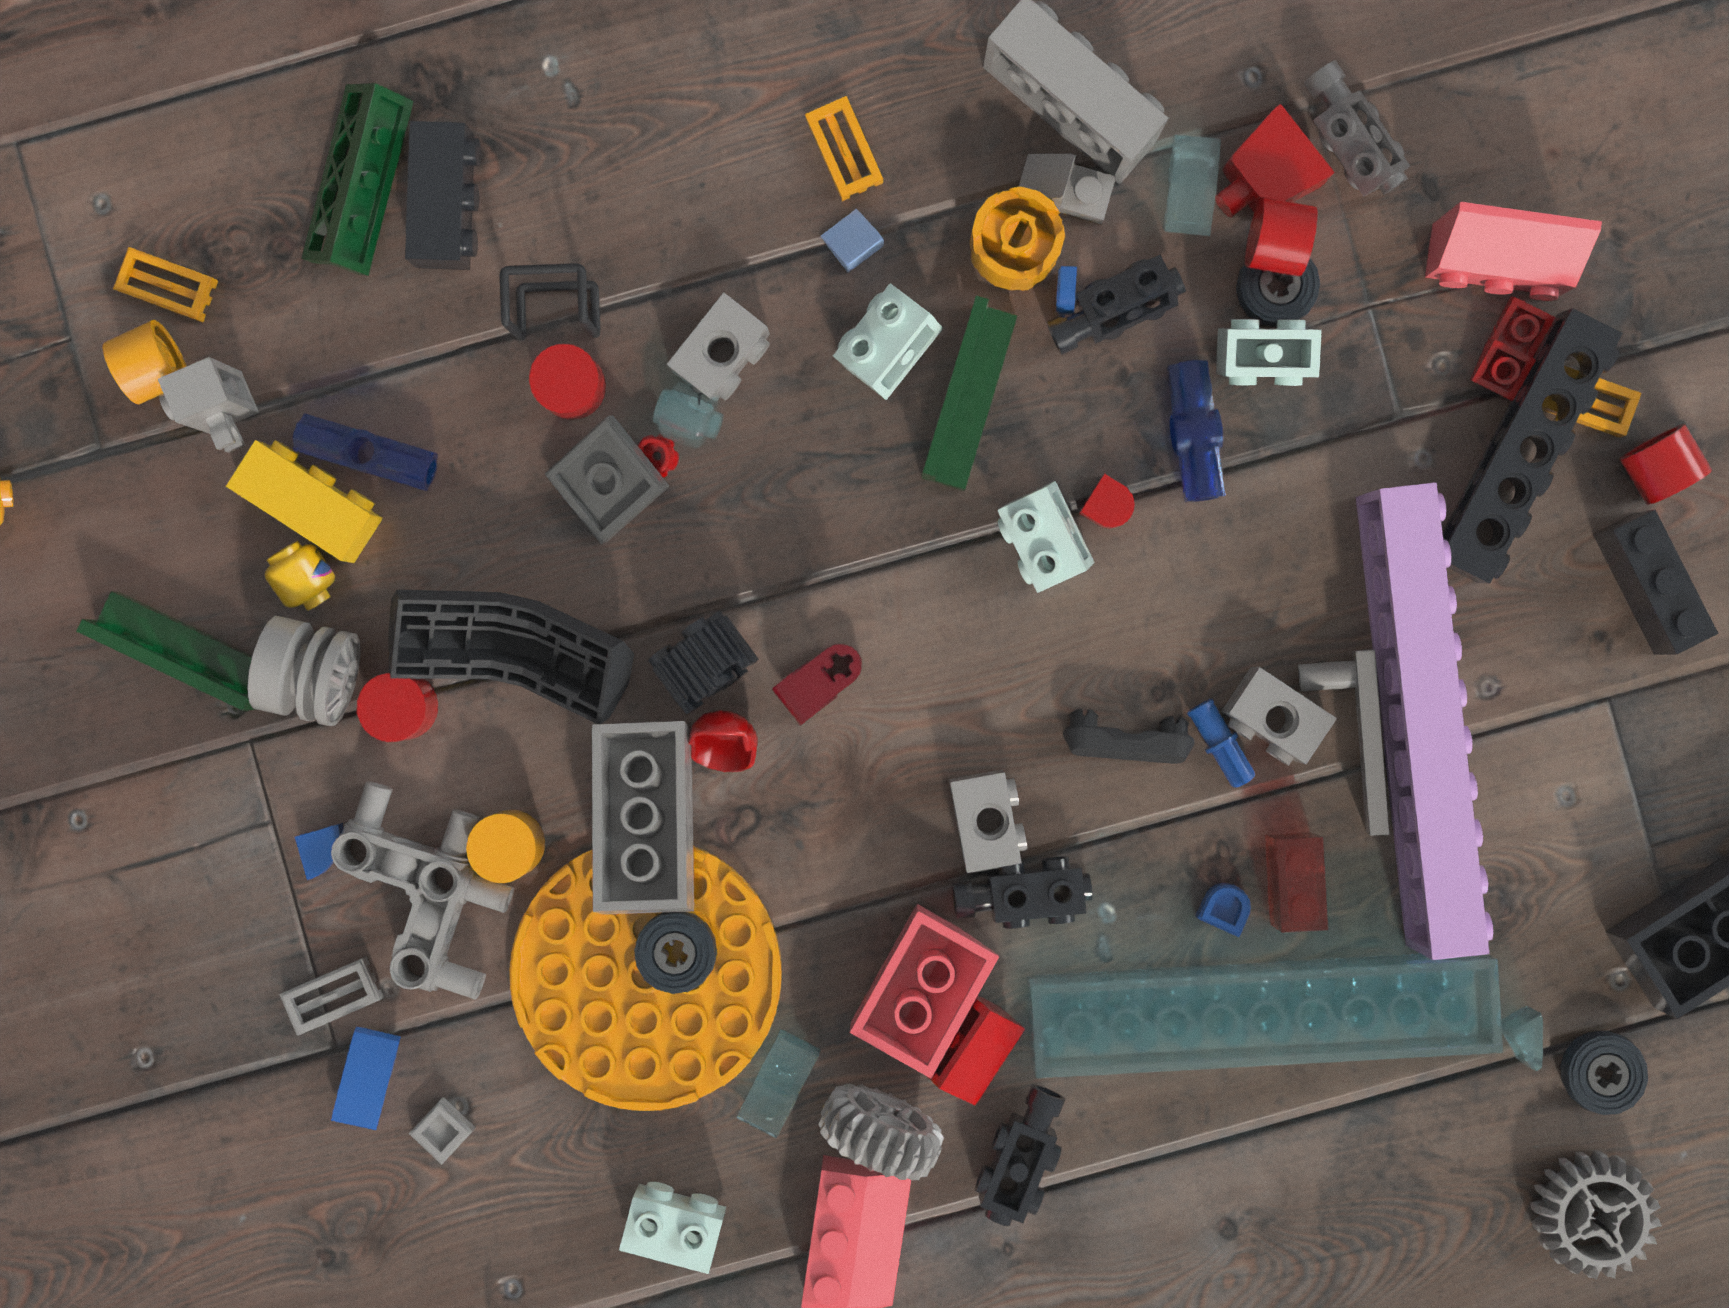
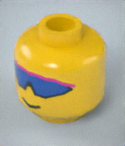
(299, 576)

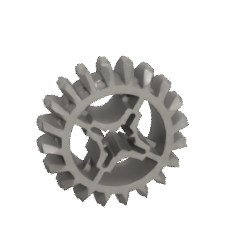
(881, 1132)
(1626, 1202)

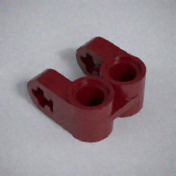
(811, 687)

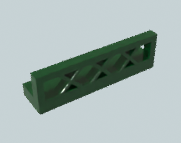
(360, 177)
(969, 395)
(172, 648)

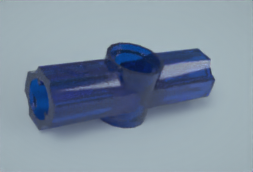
(1196, 431)
(341, 443)

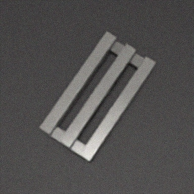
(366, 980)

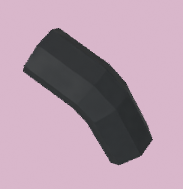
(508, 642)

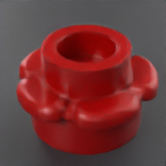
(669, 457)

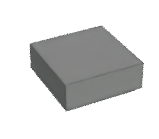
(442, 1130)

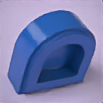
(1066, 290)
(1225, 908)

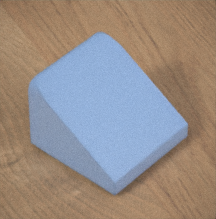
(853, 240)

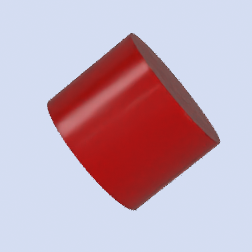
(1281, 236)
(567, 381)
(1666, 464)
(397, 707)

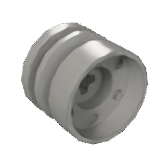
(303, 670)

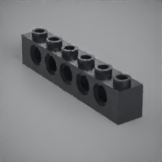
(1596, 351)

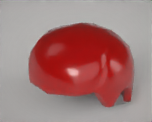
(723, 741)

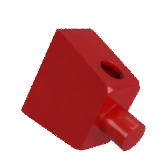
(1272, 164)

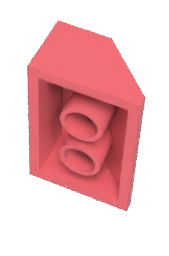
(1510, 250)
(923, 991)
(855, 1237)

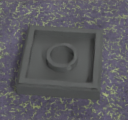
(606, 479)

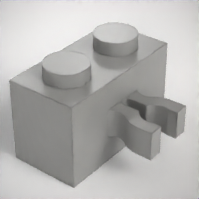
(209, 399)

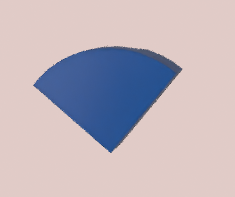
(316, 849)

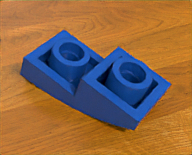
(365, 1078)

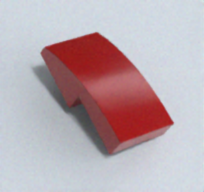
(1511, 348)

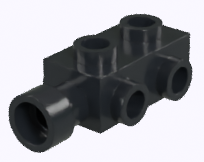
(1118, 299)
(1038, 890)
(1021, 1164)

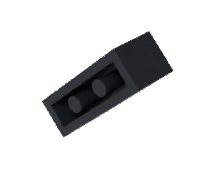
(441, 195)
(1655, 583)

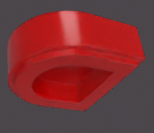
(1109, 504)

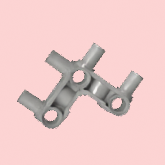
(433, 909)

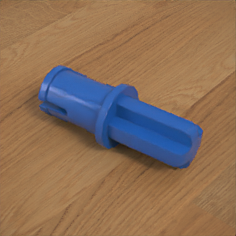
(1221, 743)

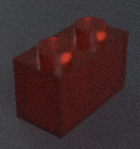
(1296, 882)

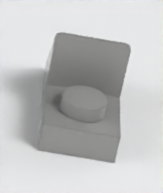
(1071, 187)

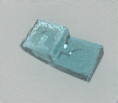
(1192, 185)
(778, 1083)

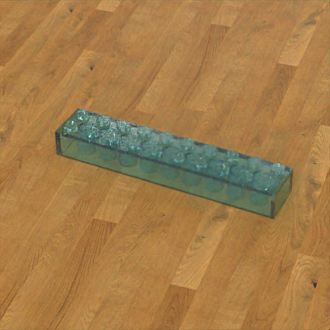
(1263, 1014)

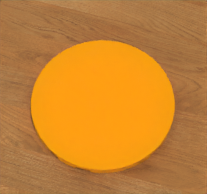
(614, 1031)

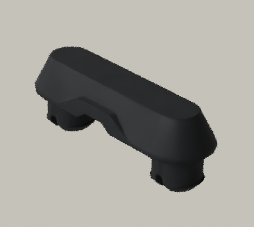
(1088, 740)

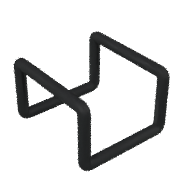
(580, 285)

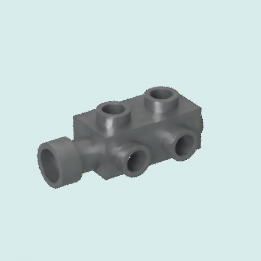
(1355, 144)

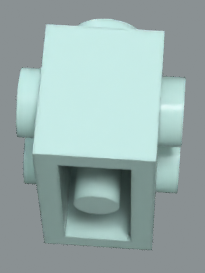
(887, 341)
(1280, 353)
(1050, 535)
(673, 1227)

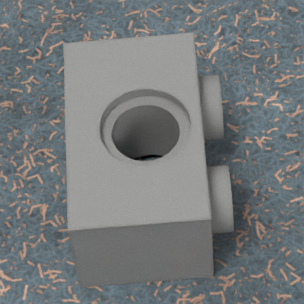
(723, 323)
(1304, 720)
(980, 848)

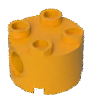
(1016, 238)

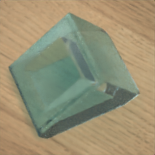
(1525, 1036)

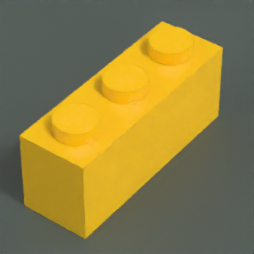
(305, 500)

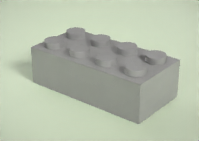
(1074, 88)
(642, 818)

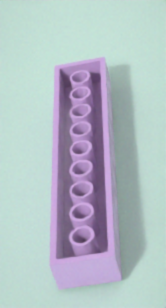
(1424, 721)

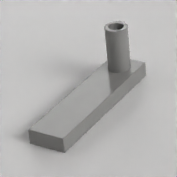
(1362, 676)

